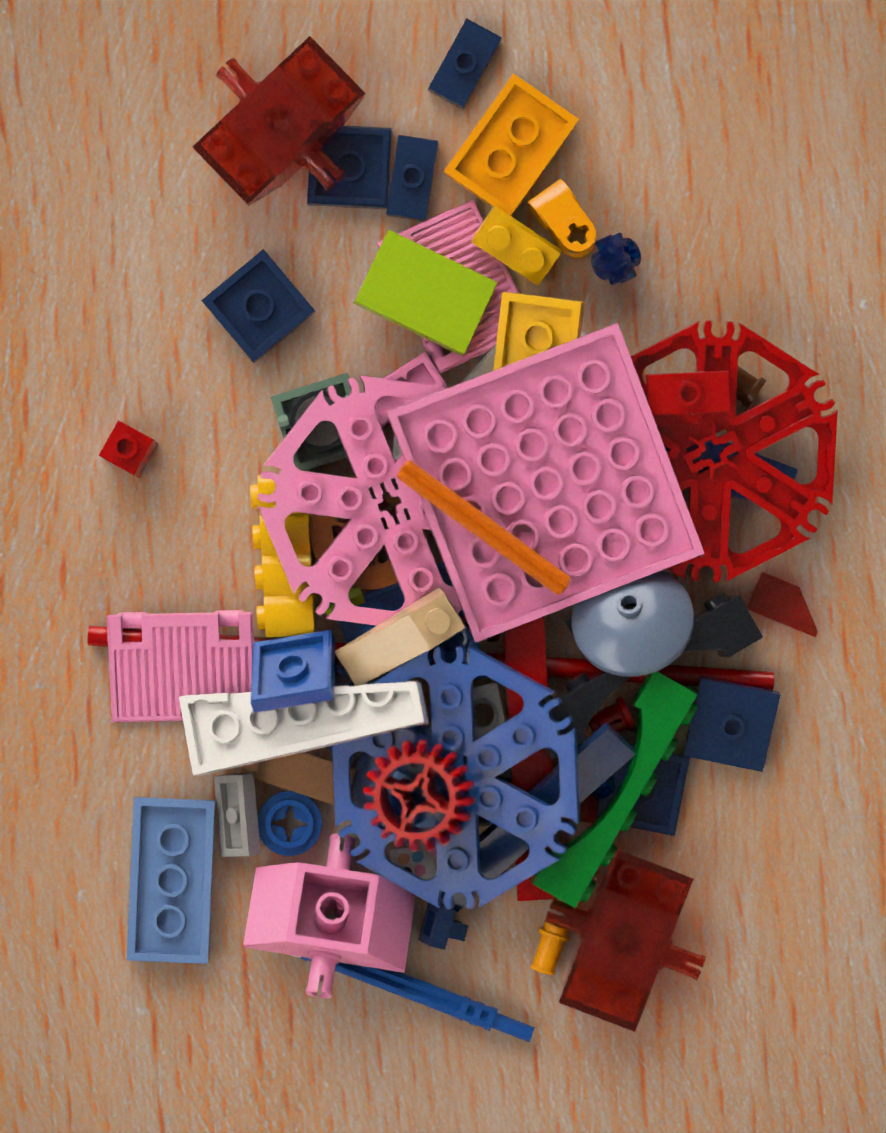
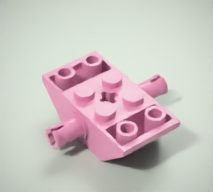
(369, 909)

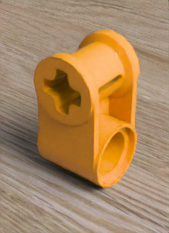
(559, 214)

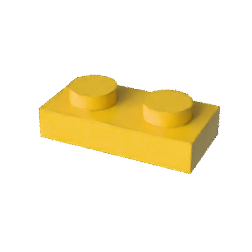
(516, 245)

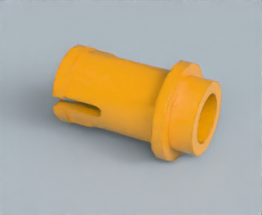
(549, 948)

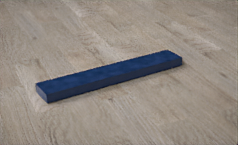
(597, 761)

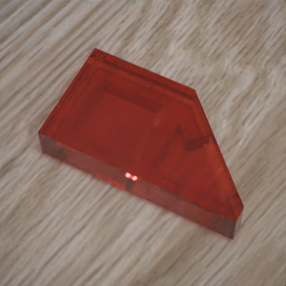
(782, 604)

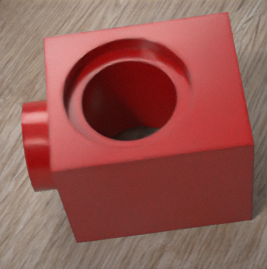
(128, 449)

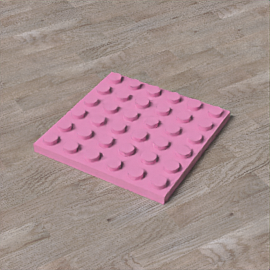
(561, 462)

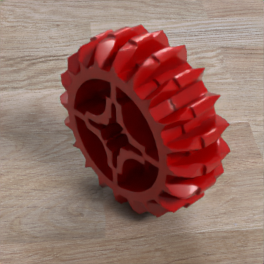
(402, 789)

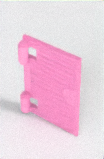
(451, 237)
(175, 659)

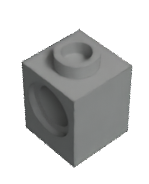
(490, 695)

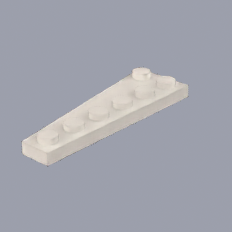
(228, 734)

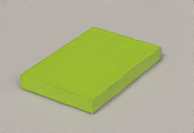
(425, 292)

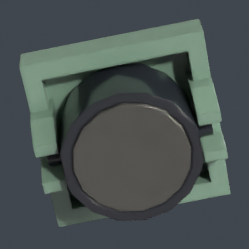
(323, 443)

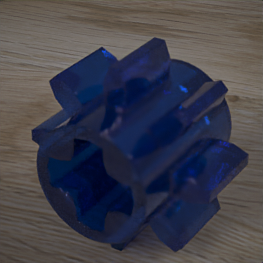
(616, 258)

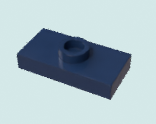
(464, 64)
(412, 178)

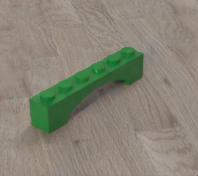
(660, 711)

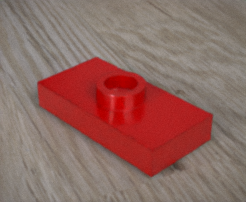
(688, 392)

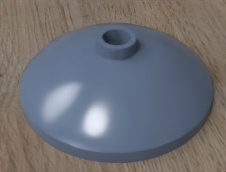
(639, 638)

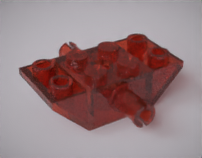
(306, 92)
(614, 980)

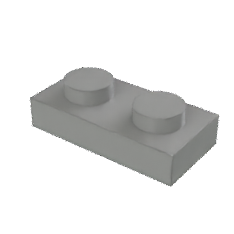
(237, 815)

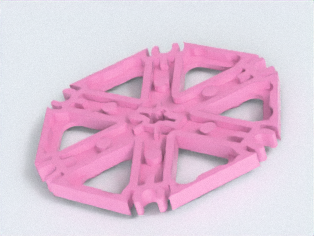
(352, 500)

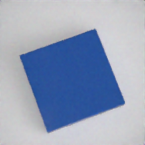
(293, 671)

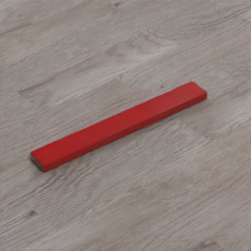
(527, 654)

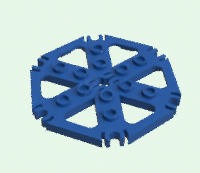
(486, 758)

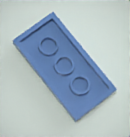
(171, 880)

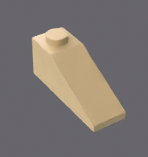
(400, 637)

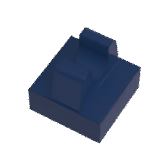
(439, 926)

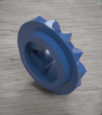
(275, 836)

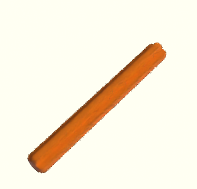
(483, 527)

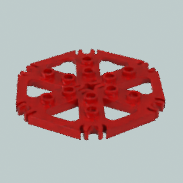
(749, 433)

